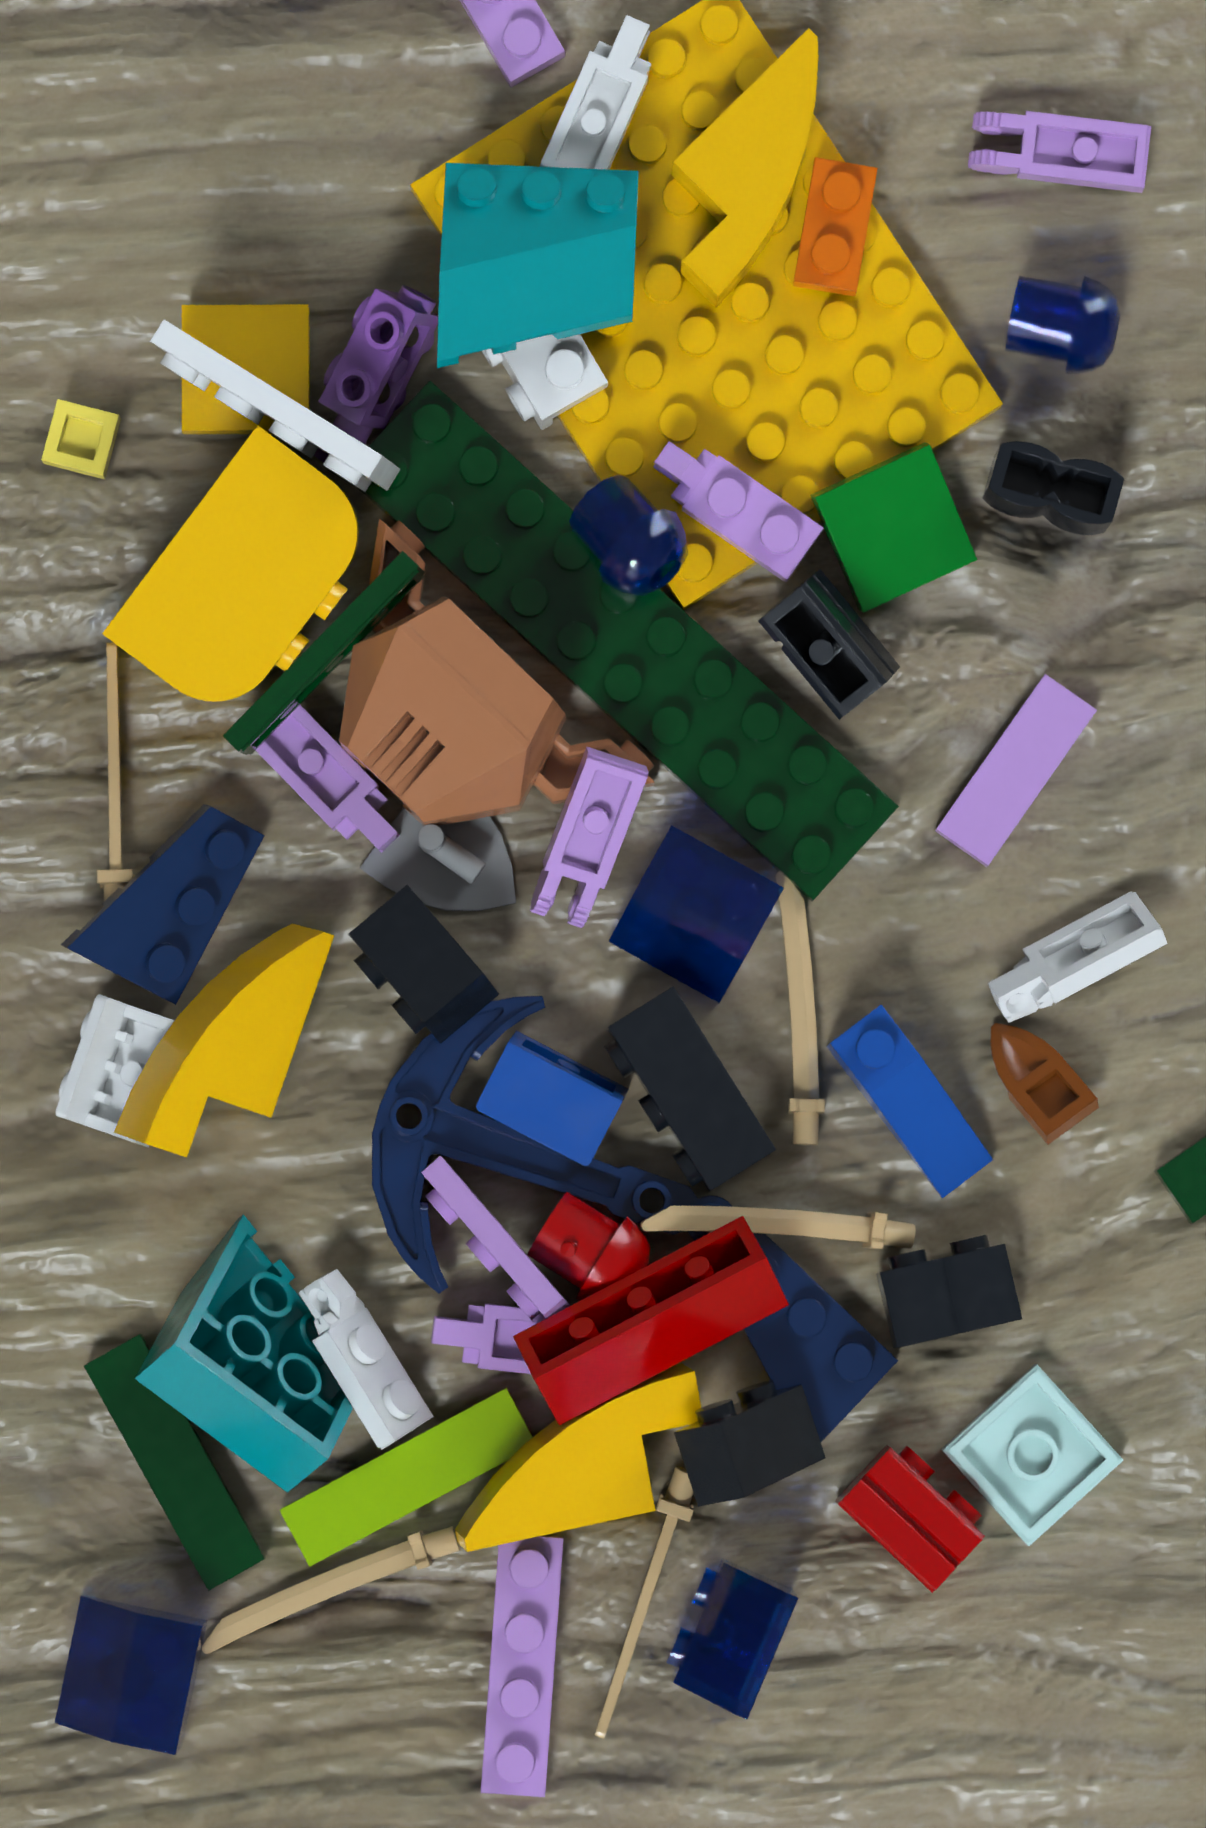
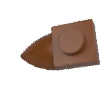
(1040, 1082)

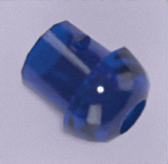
(1064, 322)
(630, 537)

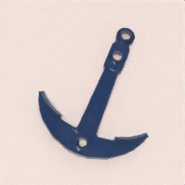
(475, 1139)

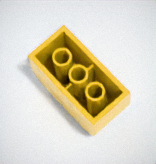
(242, 575)

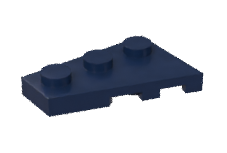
(172, 907)
(816, 1345)

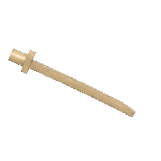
(116, 876)
(805, 1101)
(871, 1230)
(675, 1505)
(417, 1551)

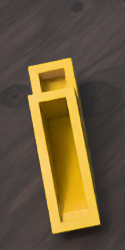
(748, 168)
(229, 1041)
(582, 1469)

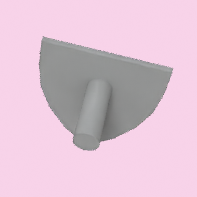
(446, 865)

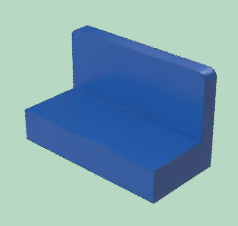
(551, 1098)

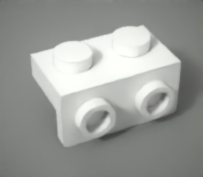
(549, 376)
(108, 1063)

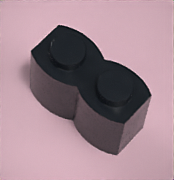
(1069, 493)
(948, 1293)

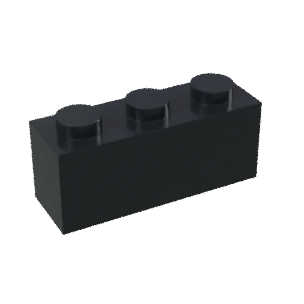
(688, 1091)

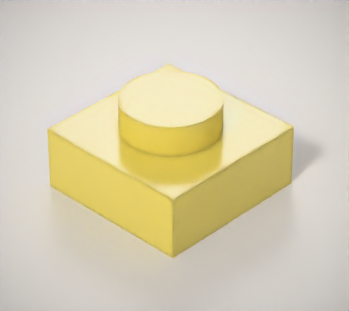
(81, 439)

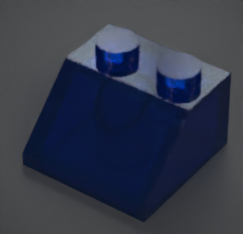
(695, 914)
(732, 1636)
(131, 1674)

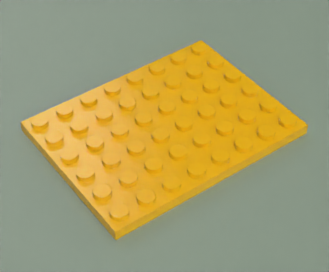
(776, 375)

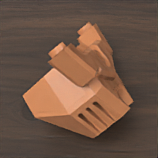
(451, 712)

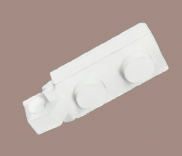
(601, 102)
(1078, 956)
(363, 1361)

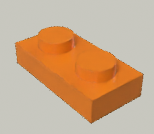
(835, 226)

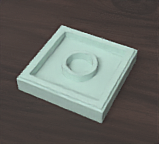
(1032, 1454)

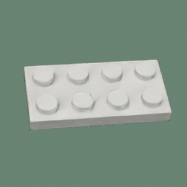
(256, 398)

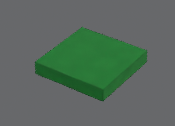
(894, 527)

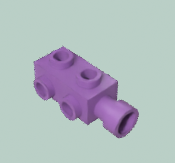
(377, 357)

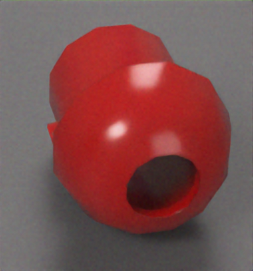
(589, 1246)

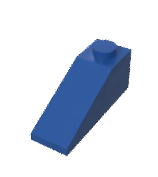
(910, 1100)

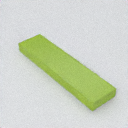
(406, 1477)

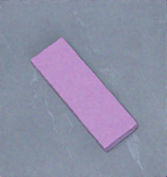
(1015, 770)

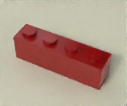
(651, 1320)

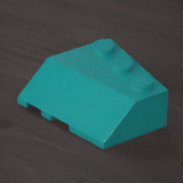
(533, 255)
(246, 1364)

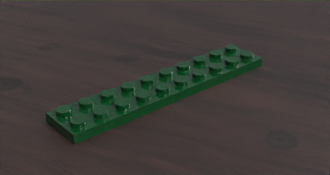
(626, 651)

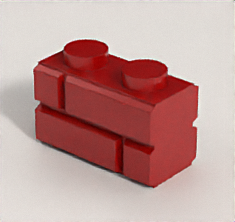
(911, 1516)

